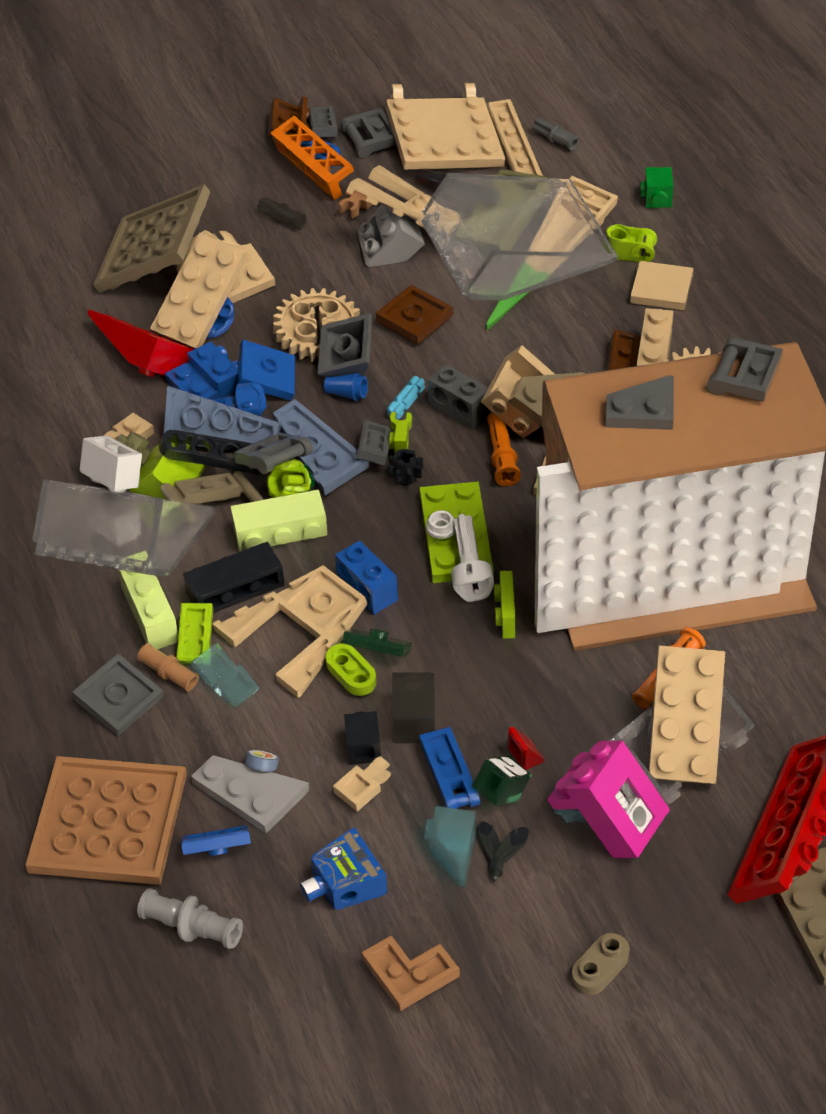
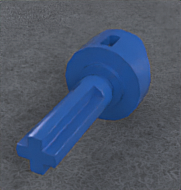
(248, 397)

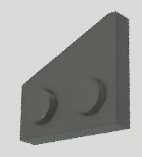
(642, 406)

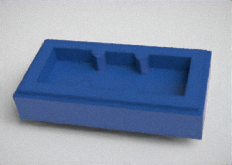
(215, 841)

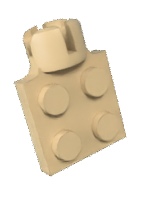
(254, 274)

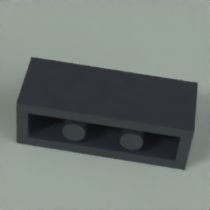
(235, 577)

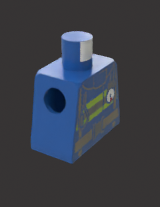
(345, 873)

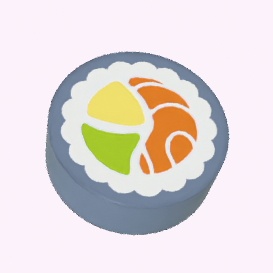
(261, 760)

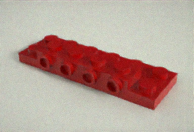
(789, 826)

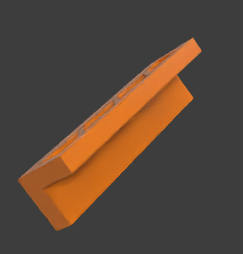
(304, 157)

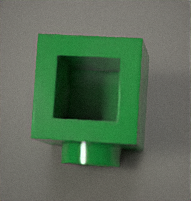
(657, 187)

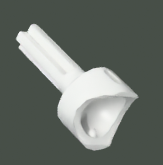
(470, 569)

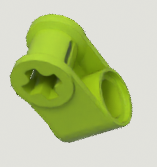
(629, 242)

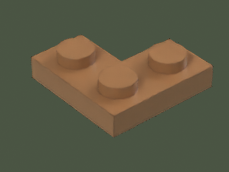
(406, 979)

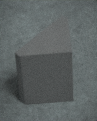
(345, 346)

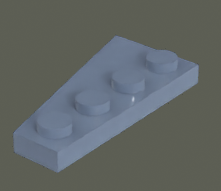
(207, 417)
(332, 457)

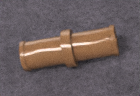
(168, 667)

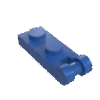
(448, 768)

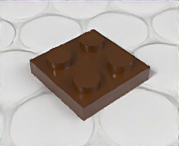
(414, 314)

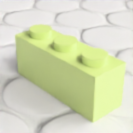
(279, 520)
(149, 608)

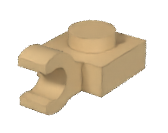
(131, 423)
(361, 786)

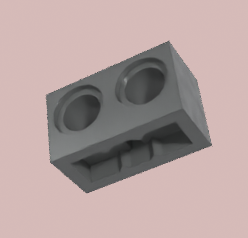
(457, 396)

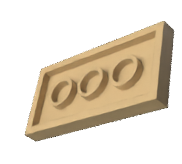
(199, 291)
(686, 714)

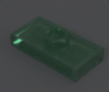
(377, 641)

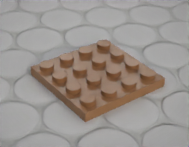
(107, 820)

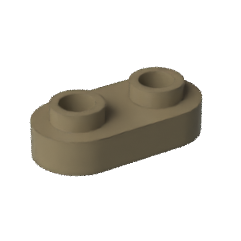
(602, 961)

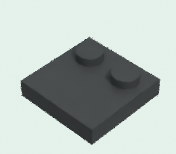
(117, 694)

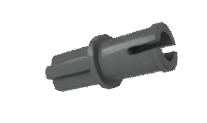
(556, 133)

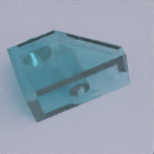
(452, 840)

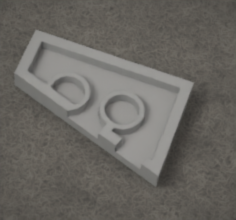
(252, 794)

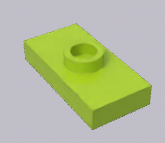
(194, 631)

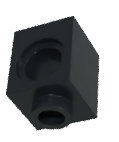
(362, 737)

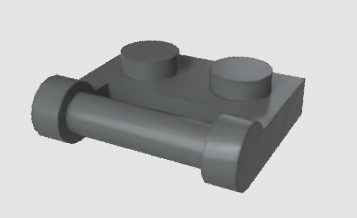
(377, 128)
(755, 372)
(273, 451)

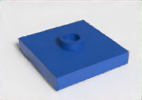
(267, 368)

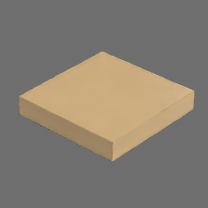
(661, 285)

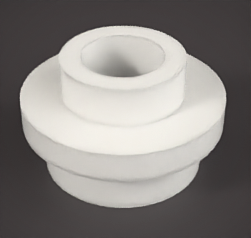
(440, 525)

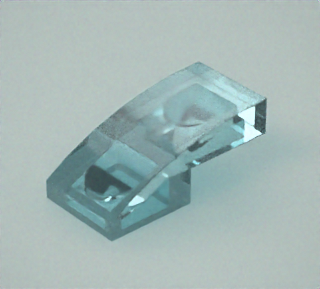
(224, 677)

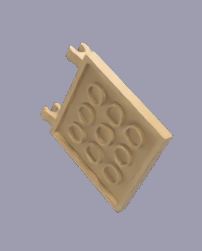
(444, 131)

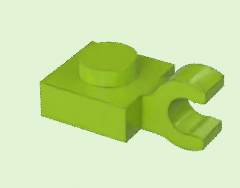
(400, 438)

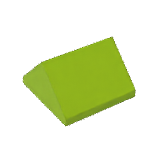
(163, 470)

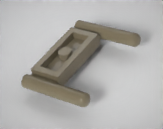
(211, 488)

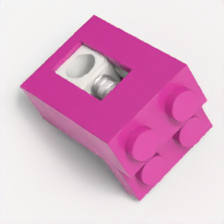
(612, 797)

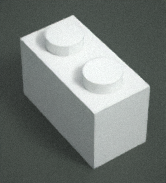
(110, 463)

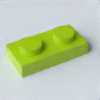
(506, 613)

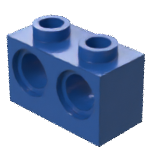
(368, 576)

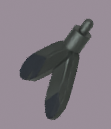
(498, 852)

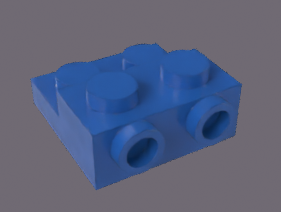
(206, 373)

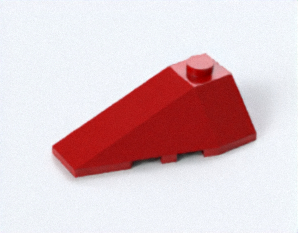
(141, 347)

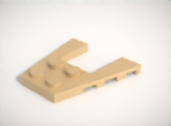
(416, 199)
(317, 603)

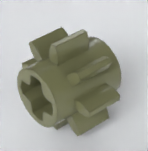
(137, 443)

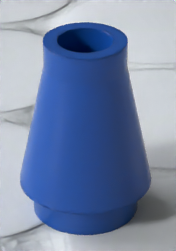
(348, 386)

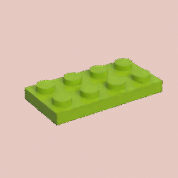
(457, 500)

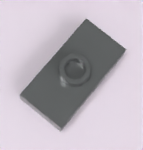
(323, 121)
(373, 442)

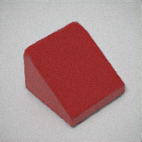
(523, 749)

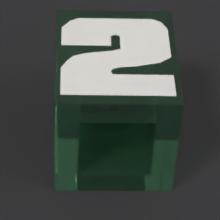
(501, 780)

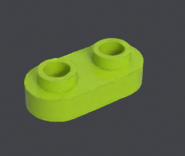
(353, 671)

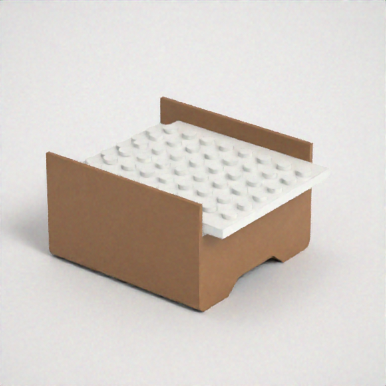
(680, 521)

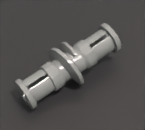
(190, 919)

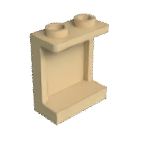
(514, 366)

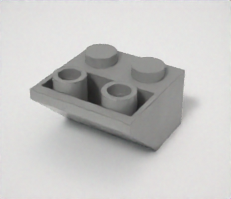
(389, 238)

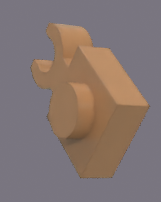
(355, 202)

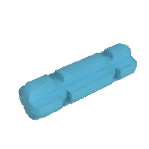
(406, 397)

